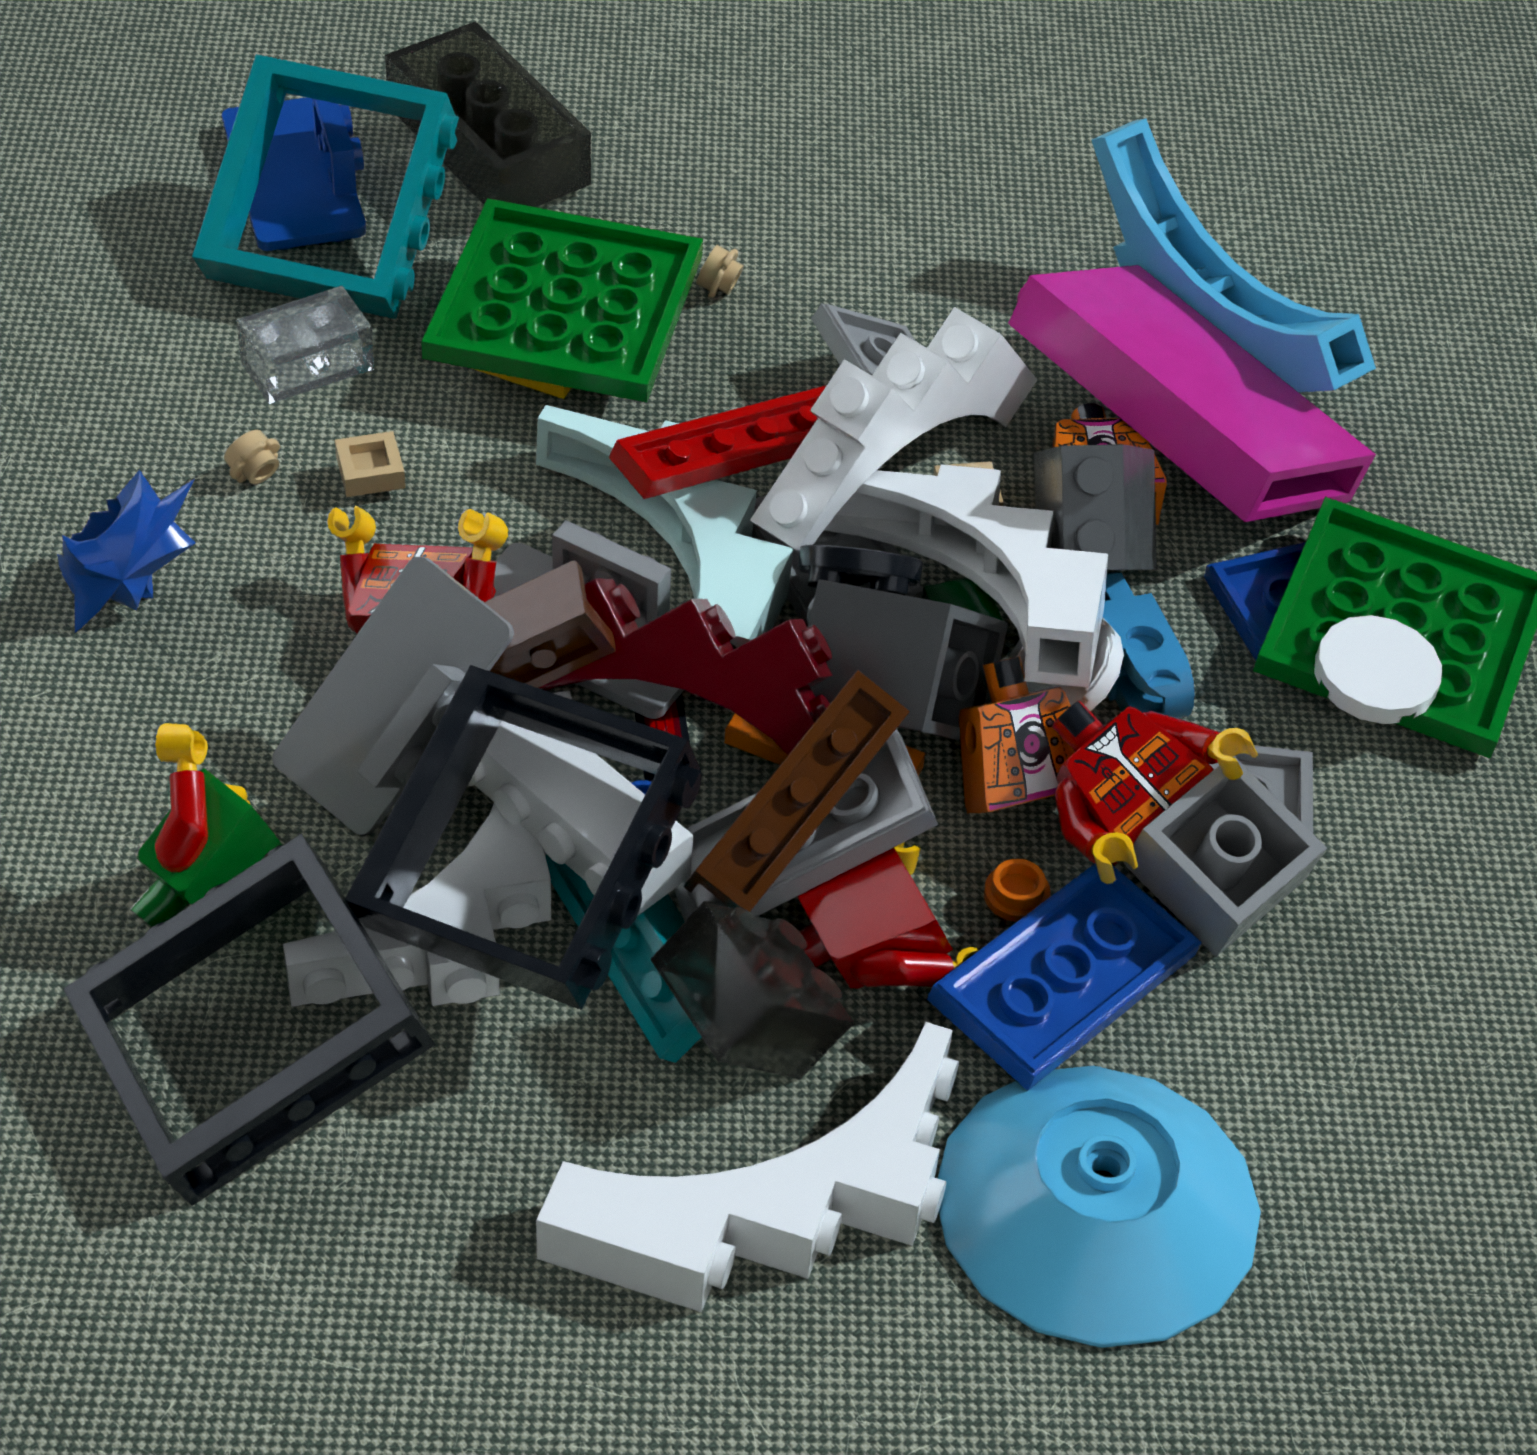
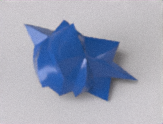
(123, 548)

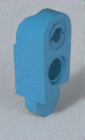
(1154, 665)

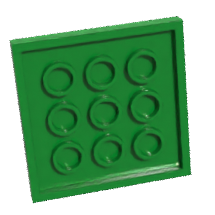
(564, 300)
(1459, 599)

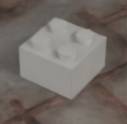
(1224, 856)

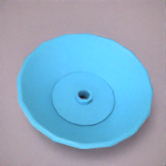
(1091, 1251)

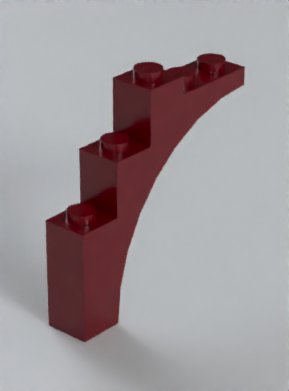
(692, 651)

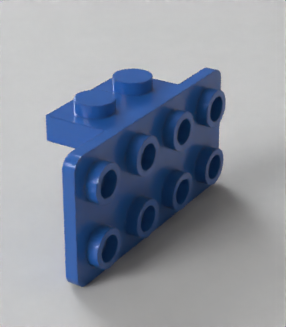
(307, 177)

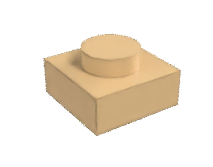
(370, 464)

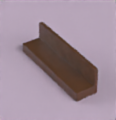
(552, 628)
(799, 794)

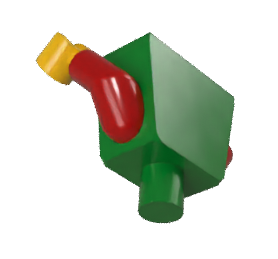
(204, 835)

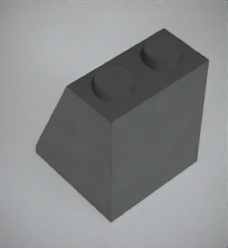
(1100, 501)
(911, 648)

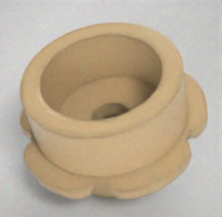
(720, 271)
(252, 457)

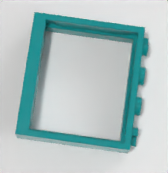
(244, 160)

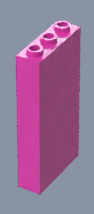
(1191, 391)

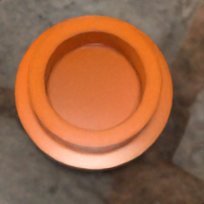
(1015, 889)

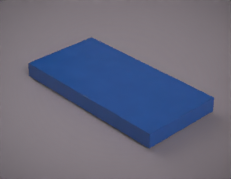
(1063, 974)

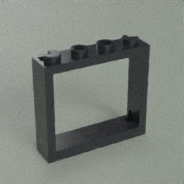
(441, 780)
(296, 1095)

